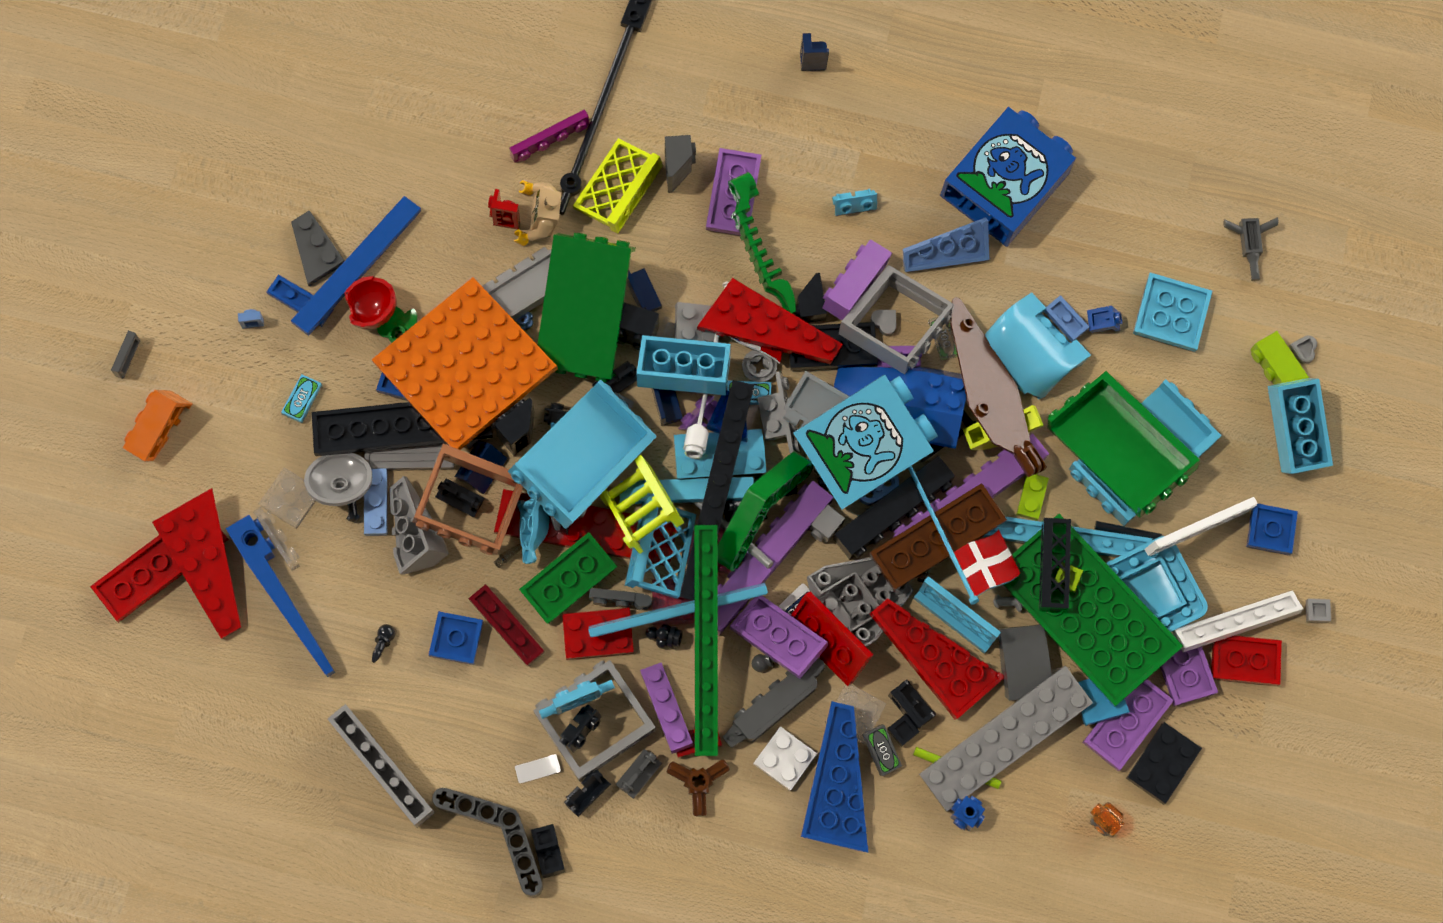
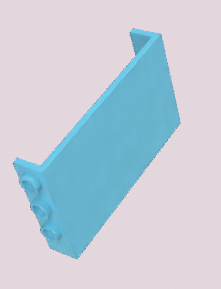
(1179, 418)
(582, 454)

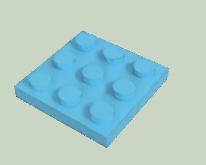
(1172, 312)

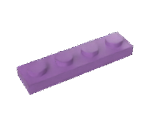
(666, 708)

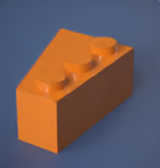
(154, 424)

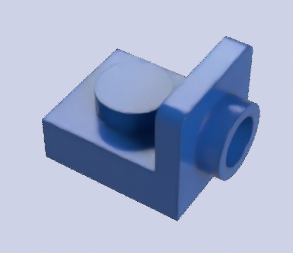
(1104, 319)

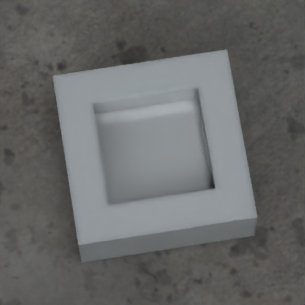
(1318, 610)

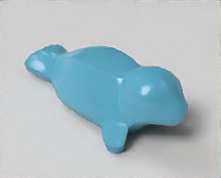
(533, 528)

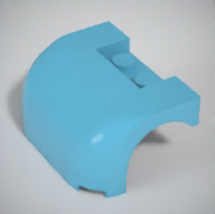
(1033, 347)

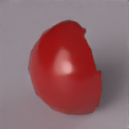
(370, 302)

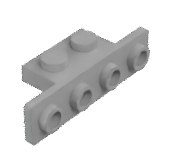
(772, 415)

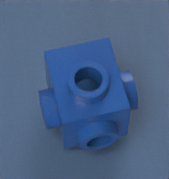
(960, 817)

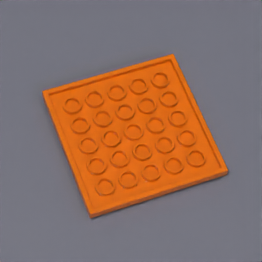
(464, 364)

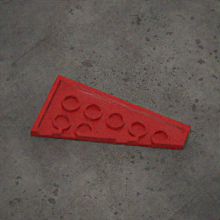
(198, 548)
(942, 664)

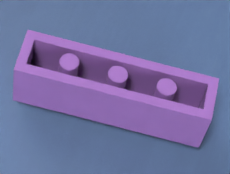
(857, 279)

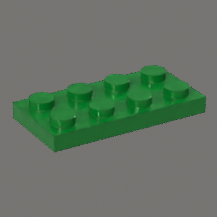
(568, 578)

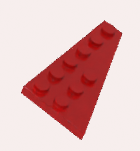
(758, 321)

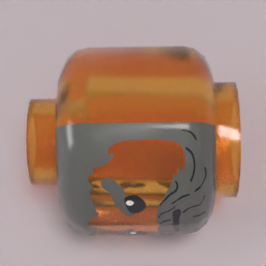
(1107, 819)

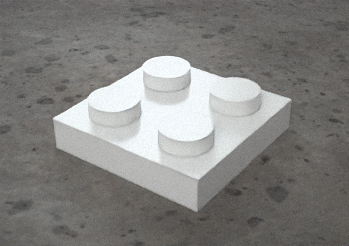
(785, 758)

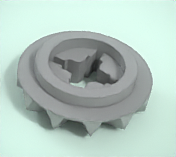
(755, 357)

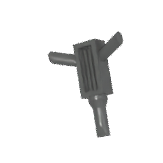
(1251, 242)

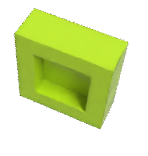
(1075, 575)

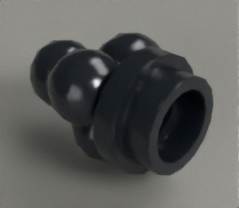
(666, 636)

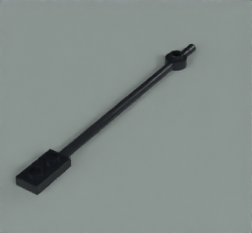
(633, 21)

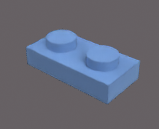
(1066, 318)

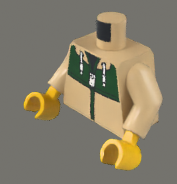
(544, 211)

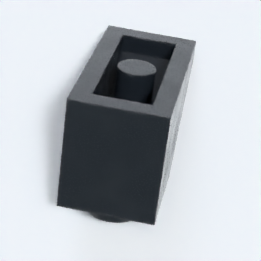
(811, 301)

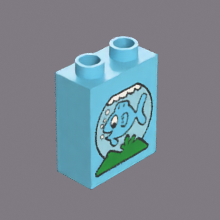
(866, 439)

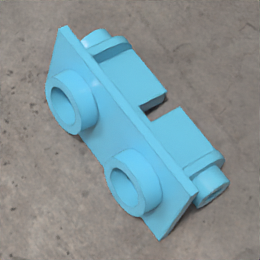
(862, 201)

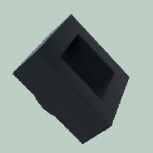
(903, 730)

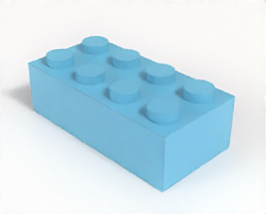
(683, 365)
(1300, 425)

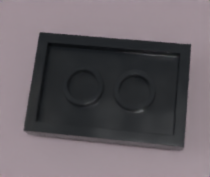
(1163, 763)

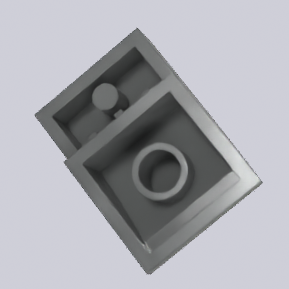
(1023, 659)

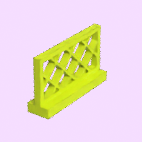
(635, 189)

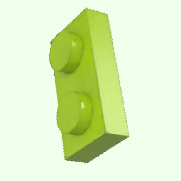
(1032, 497)

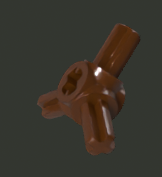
(698, 793)

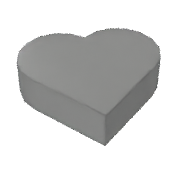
(885, 321)
(1304, 349)

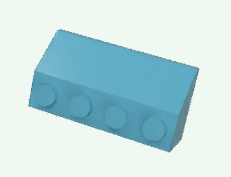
(749, 458)

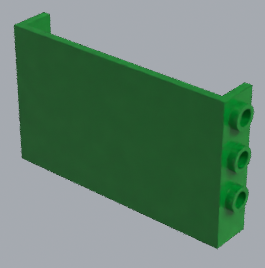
(584, 304)
(1123, 444)

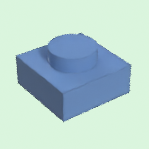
(250, 319)

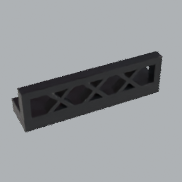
(1046, 564)

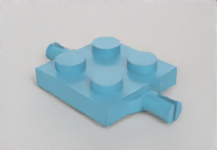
(569, 700)

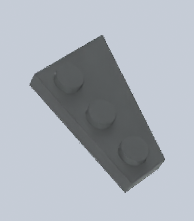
(315, 248)

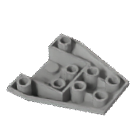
(854, 591)

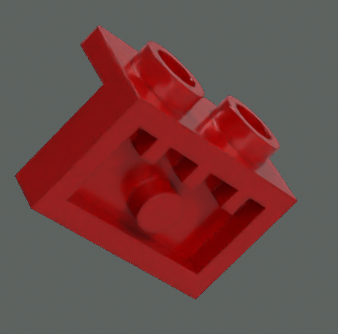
(504, 212)

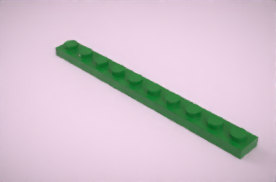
(706, 640)

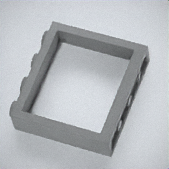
(911, 289)
(616, 749)

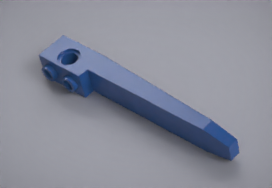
(257, 560)

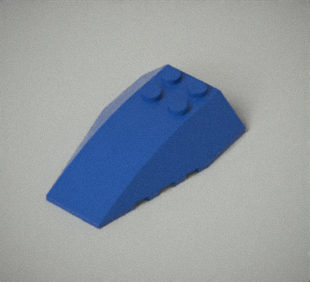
(935, 393)

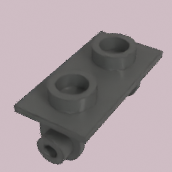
(639, 773)

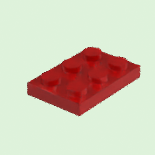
(580, 644)
(1247, 660)

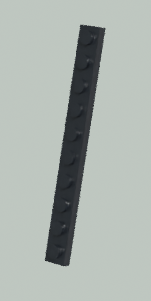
(721, 470)

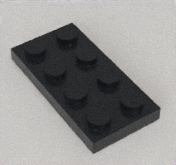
(849, 355)

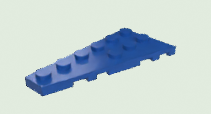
(836, 795)

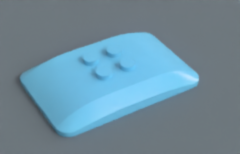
(1162, 584)

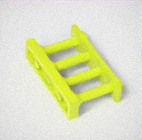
(660, 500)

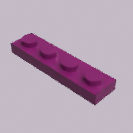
(543, 139)

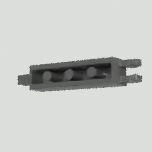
(773, 706)

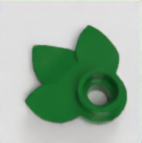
(398, 323)

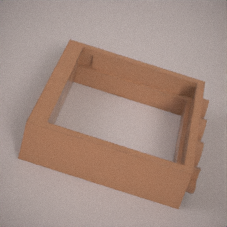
(480, 466)

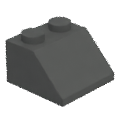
(678, 159)

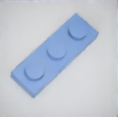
(376, 504)

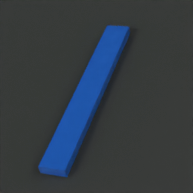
(356, 265)

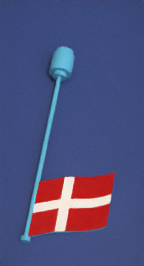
(979, 563)

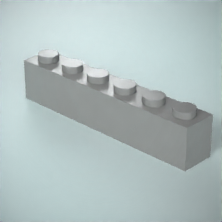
(381, 766)

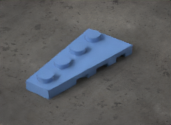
(954, 247)

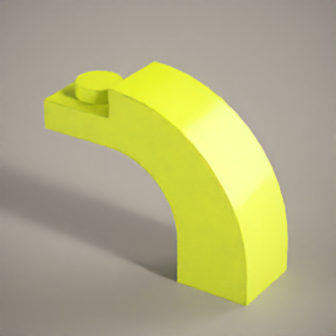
(979, 440)

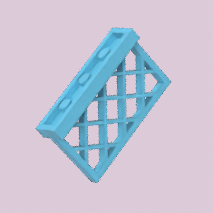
(638, 561)
(956, 615)

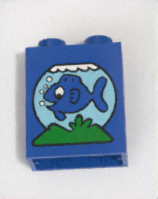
(1009, 174)

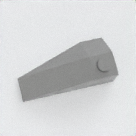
(414, 547)

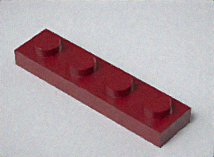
(506, 625)

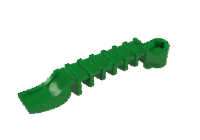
(743, 189)

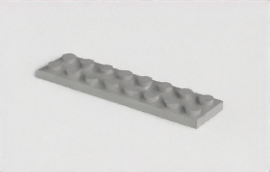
(1005, 738)

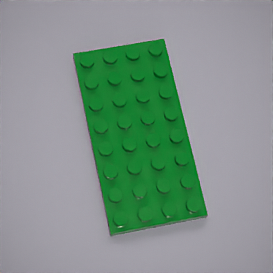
(1106, 624)

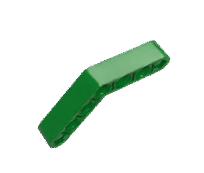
(756, 504)

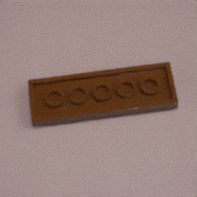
(922, 546)

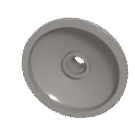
(338, 479)

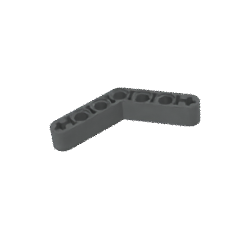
(495, 821)

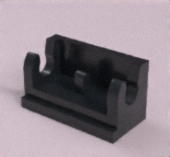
(911, 704)

